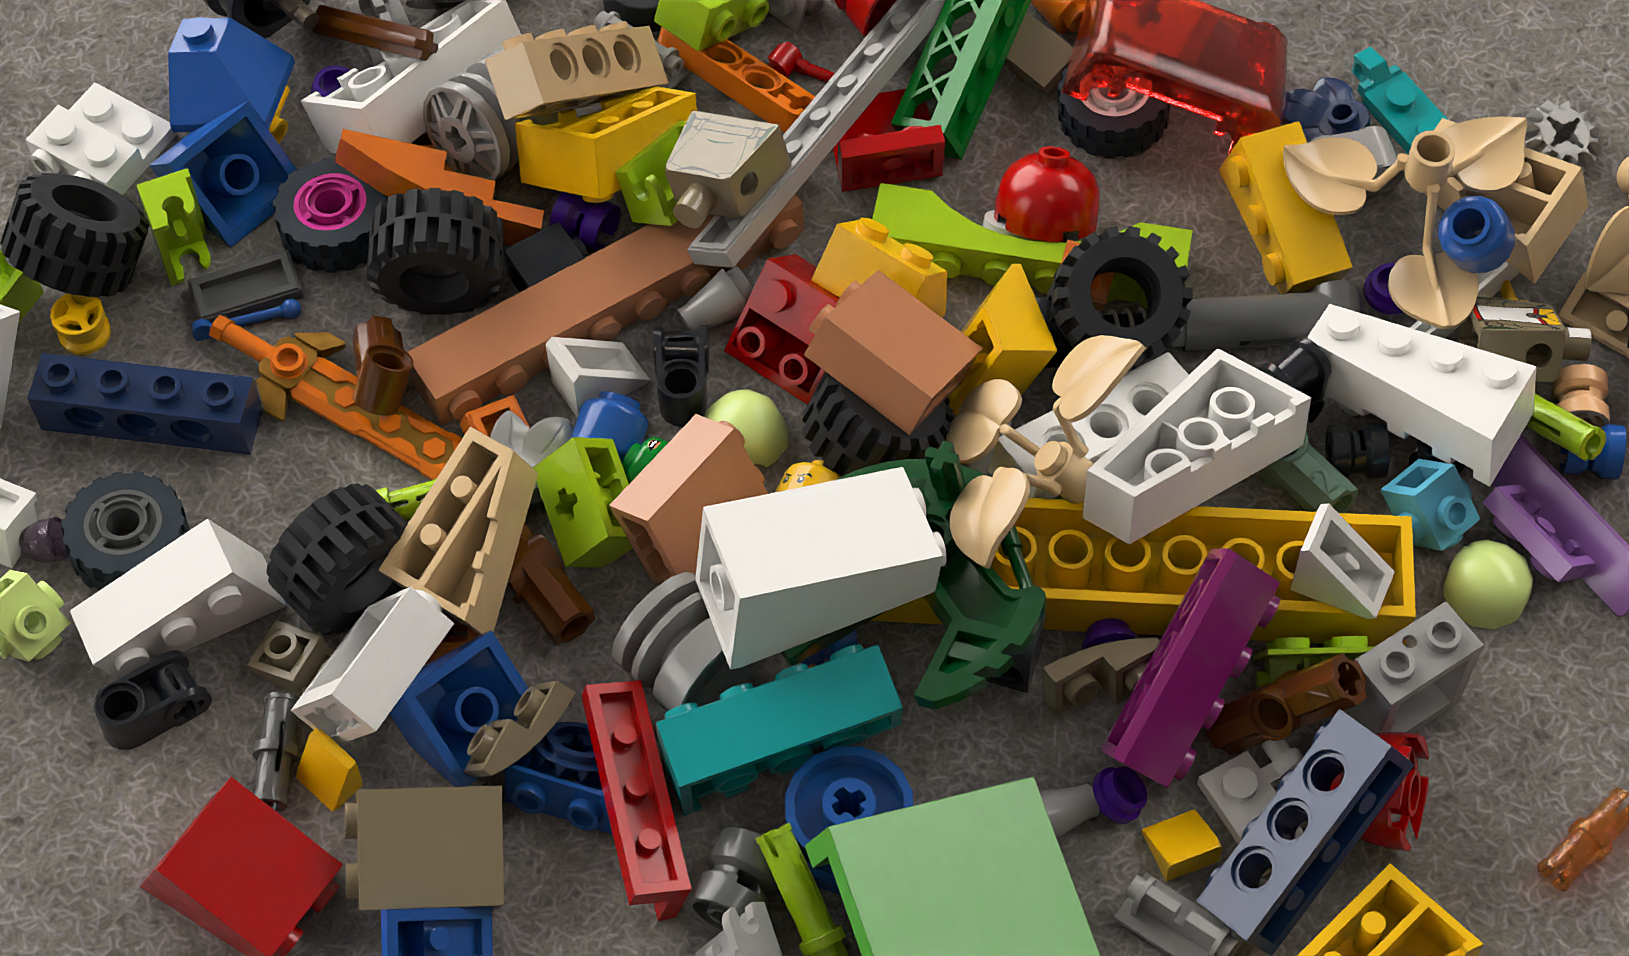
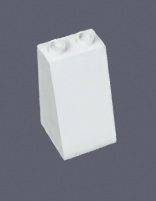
(813, 561)

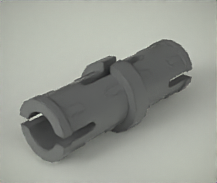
(276, 750)

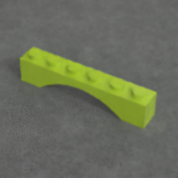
(978, 252)

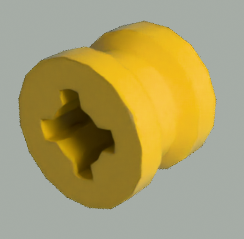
(83, 312)

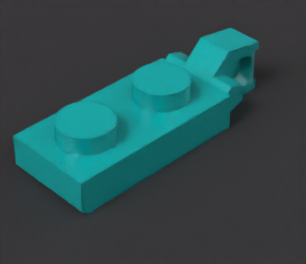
(1394, 98)

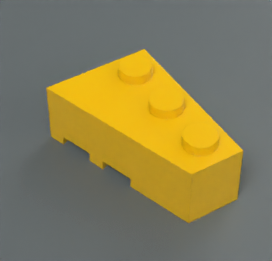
(586, 150)
(1294, 239)
(1393, 920)

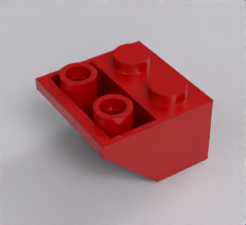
(776, 325)

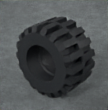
(74, 235)
(435, 251)
(1136, 258)
(855, 435)
(333, 557)

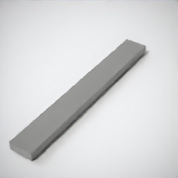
(823, 125)

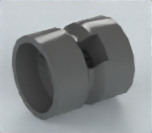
(736, 877)

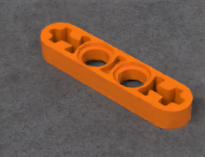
(777, 104)

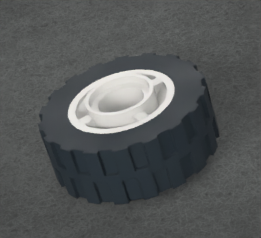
(1112, 124)

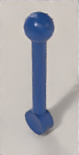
(289, 309)

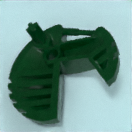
(972, 602)

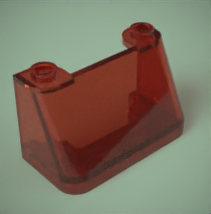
(1185, 57)

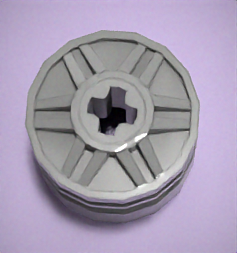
(470, 125)
(675, 646)

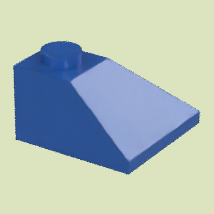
(220, 66)
(233, 171)
(454, 700)

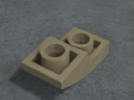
(1038, 54)
(290, 657)
(1108, 666)
(507, 741)

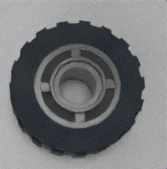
(114, 507)

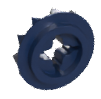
(568, 752)

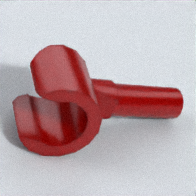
(787, 58)

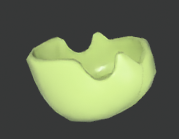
(758, 422)
(1488, 584)

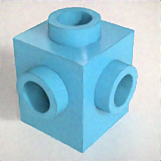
(1435, 501)

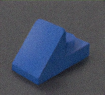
(437, 932)

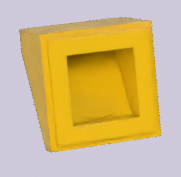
(328, 770)
(1182, 844)

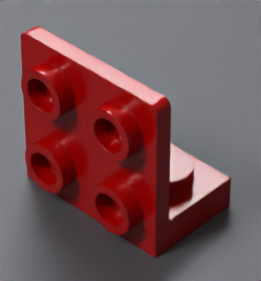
(878, 154)

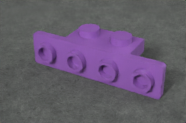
(1559, 526)

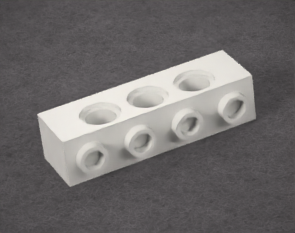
(1104, 427)

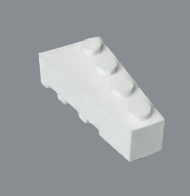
(391, 95)
(1194, 445)

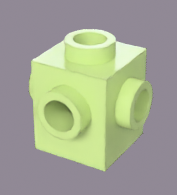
(29, 617)

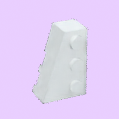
(176, 600)

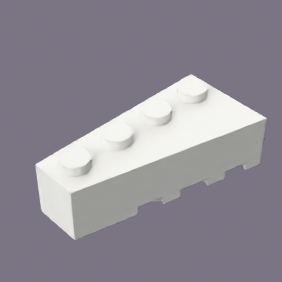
(1428, 387)

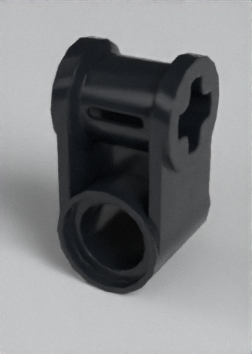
(681, 367)
(1305, 370)
(152, 698)

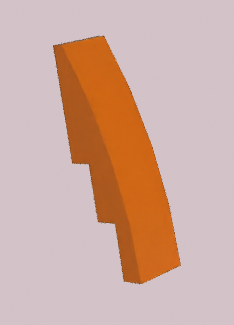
(402, 166)

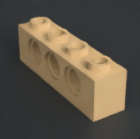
(573, 69)

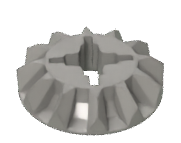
(1550, 119)

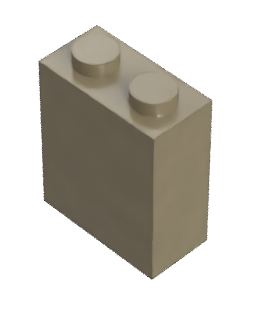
(426, 848)

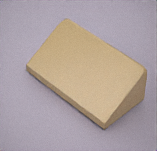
(1602, 313)

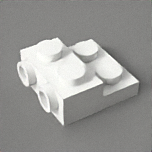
(99, 139)

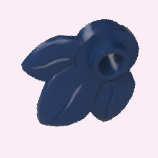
(1326, 109)

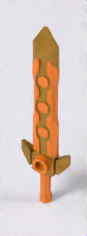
(301, 372)

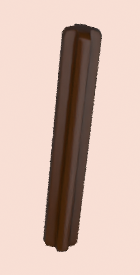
(375, 33)

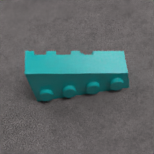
(776, 724)

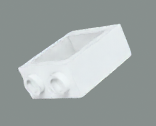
(373, 665)

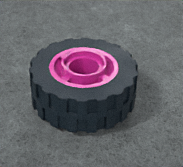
(326, 216)

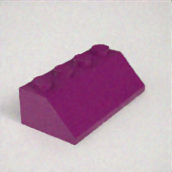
(1191, 666)

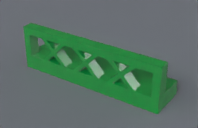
(974, 73)

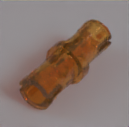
(1587, 840)

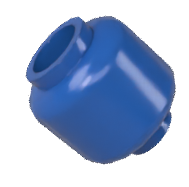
(1476, 234)
(613, 418)

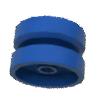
(841, 788)

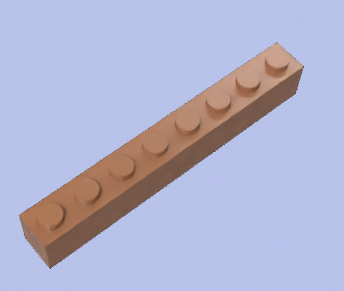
(584, 301)

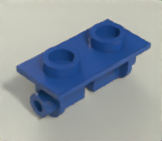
(543, 792)

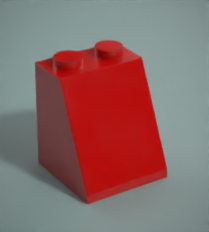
(245, 874)

